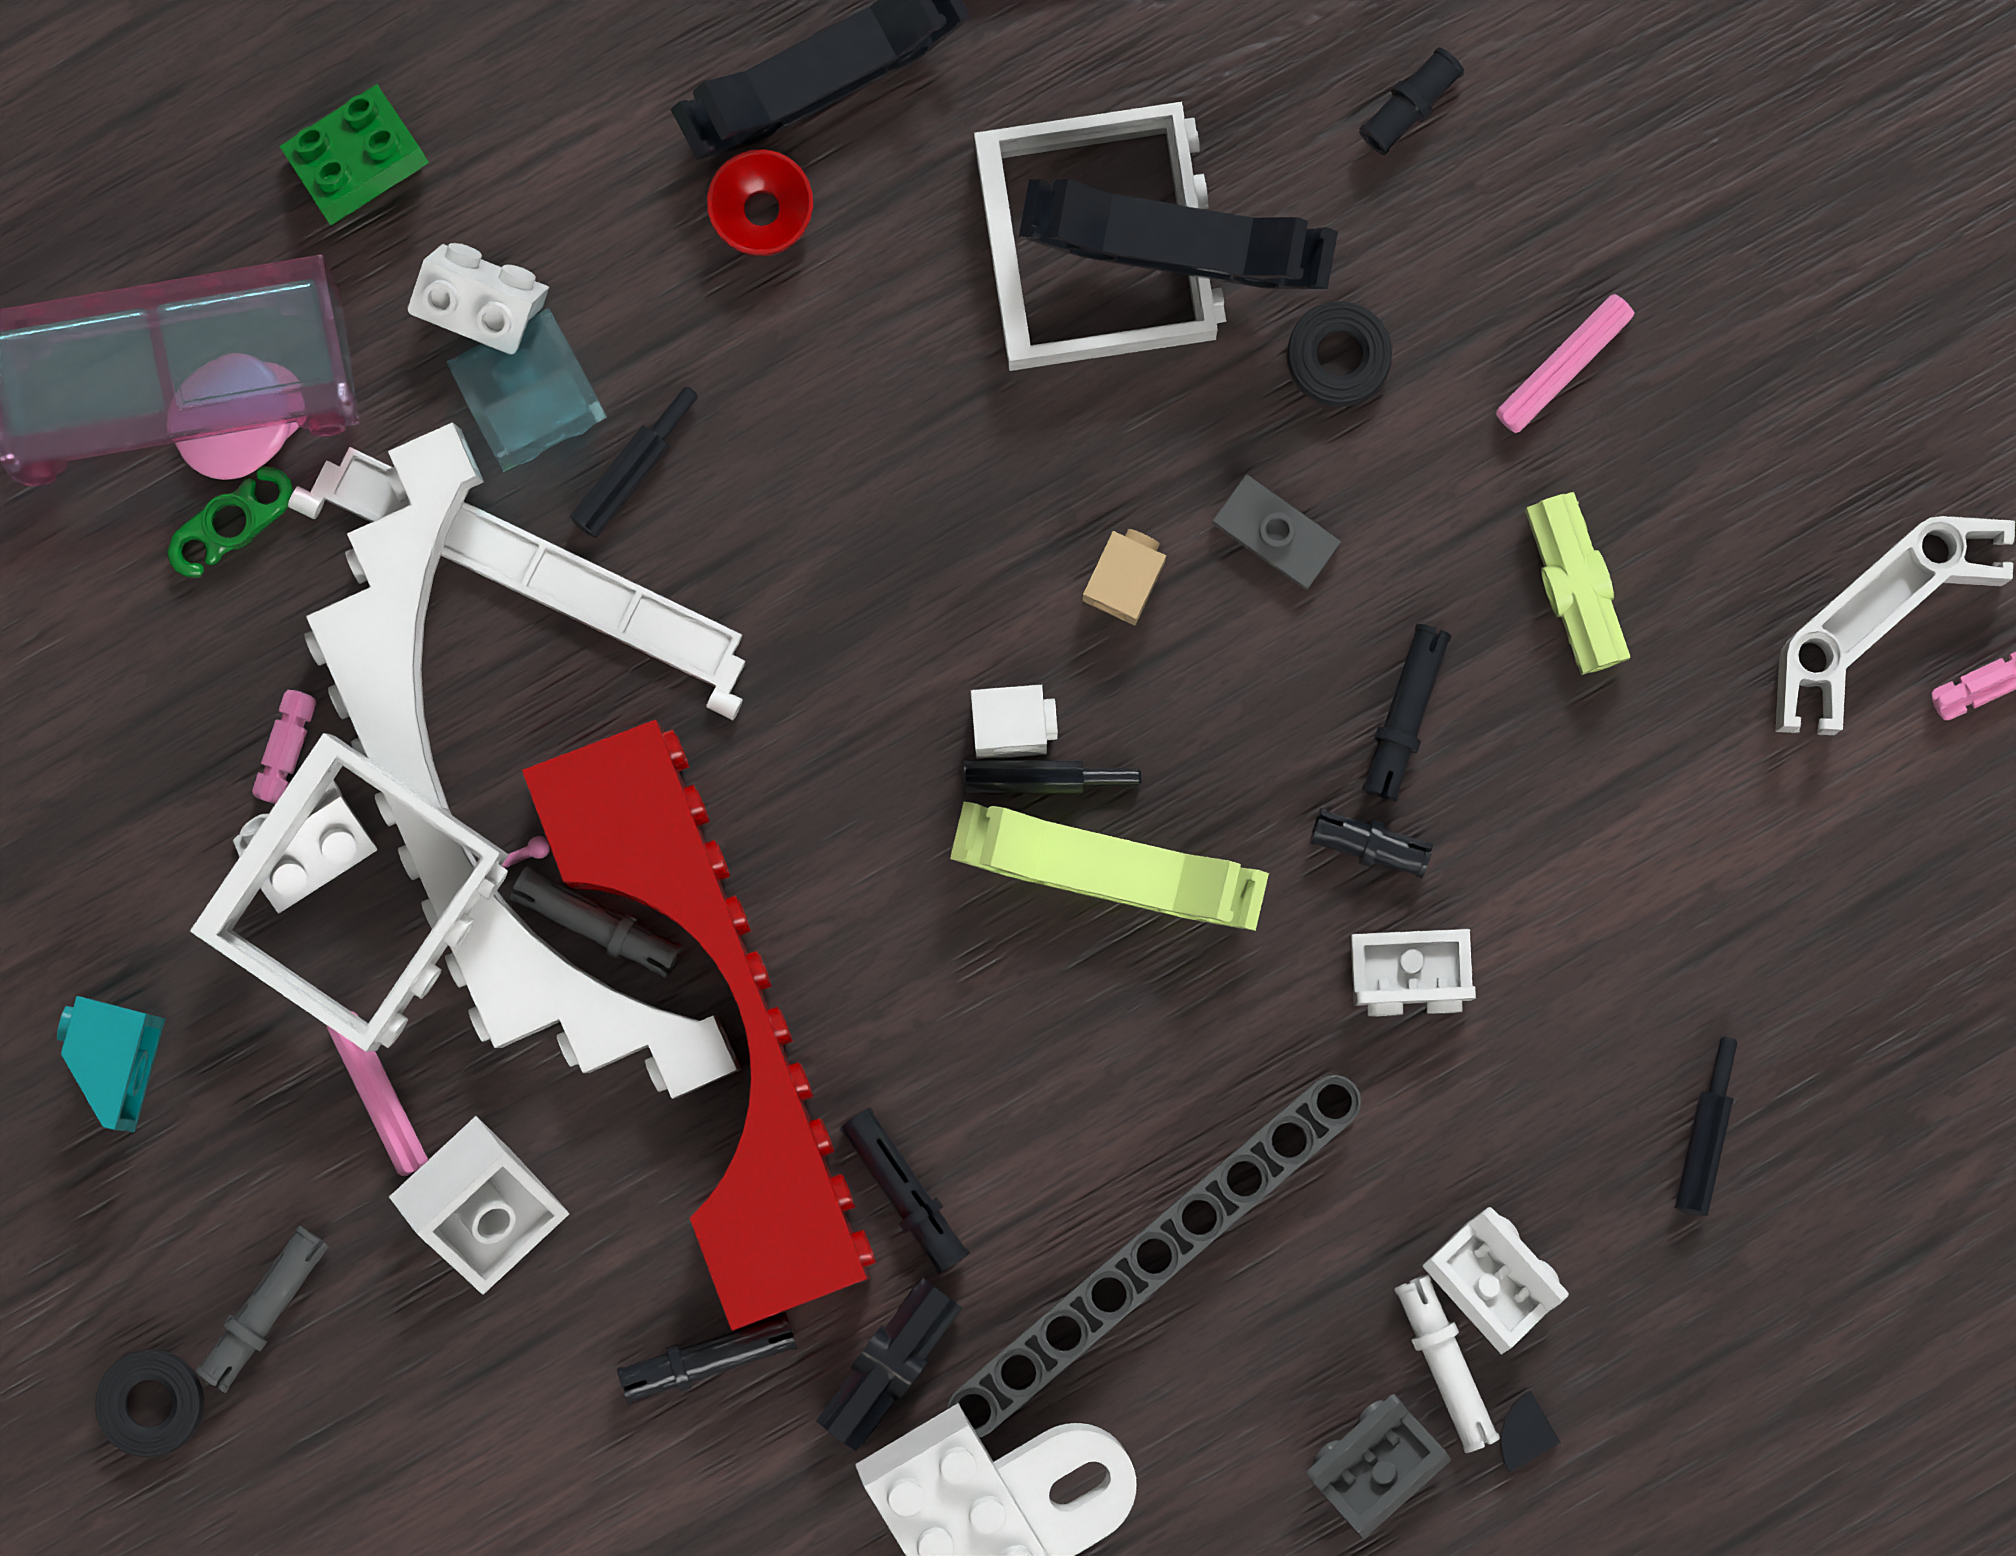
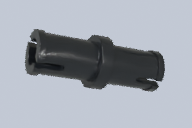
(1411, 101)
(1371, 843)

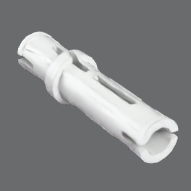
(1446, 1363)

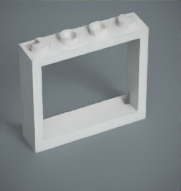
(1077, 132)
(270, 843)

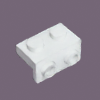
(476, 296)
(320, 851)
(1412, 969)
(1495, 1279)

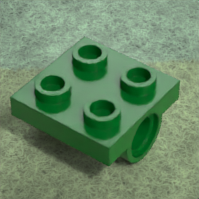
(354, 154)

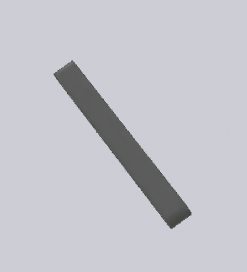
(1182, 1245)

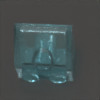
(529, 396)

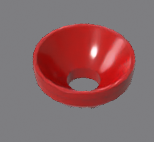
(755, 174)

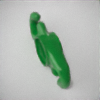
(202, 526)

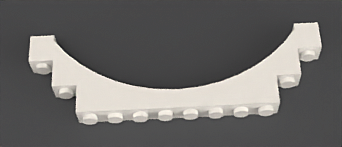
(376, 666)

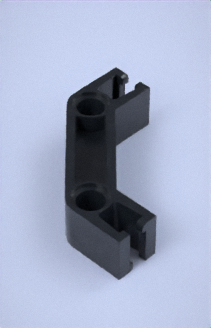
(814, 73)
(1177, 237)

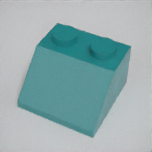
(110, 1057)

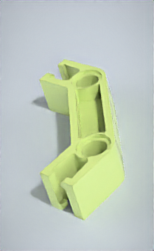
(1109, 867)

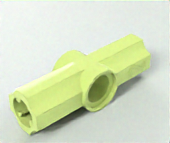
(1577, 583)

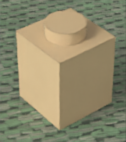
(1125, 575)

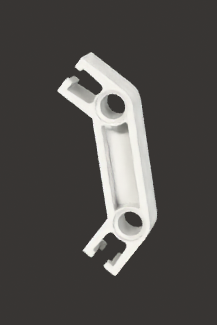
(1877, 604)

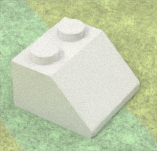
(478, 1205)

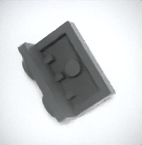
(1377, 1465)

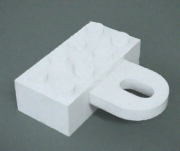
(953, 1500)

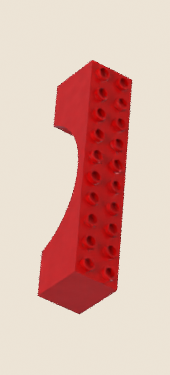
(634, 831)

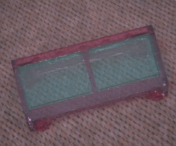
(173, 365)

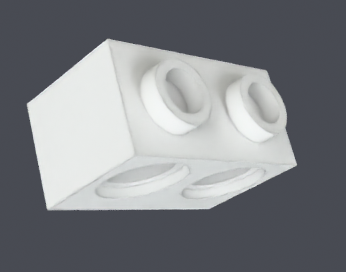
(1012, 722)

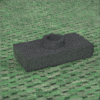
(1276, 532)

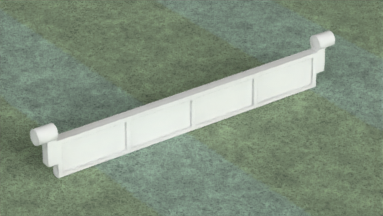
(550, 578)

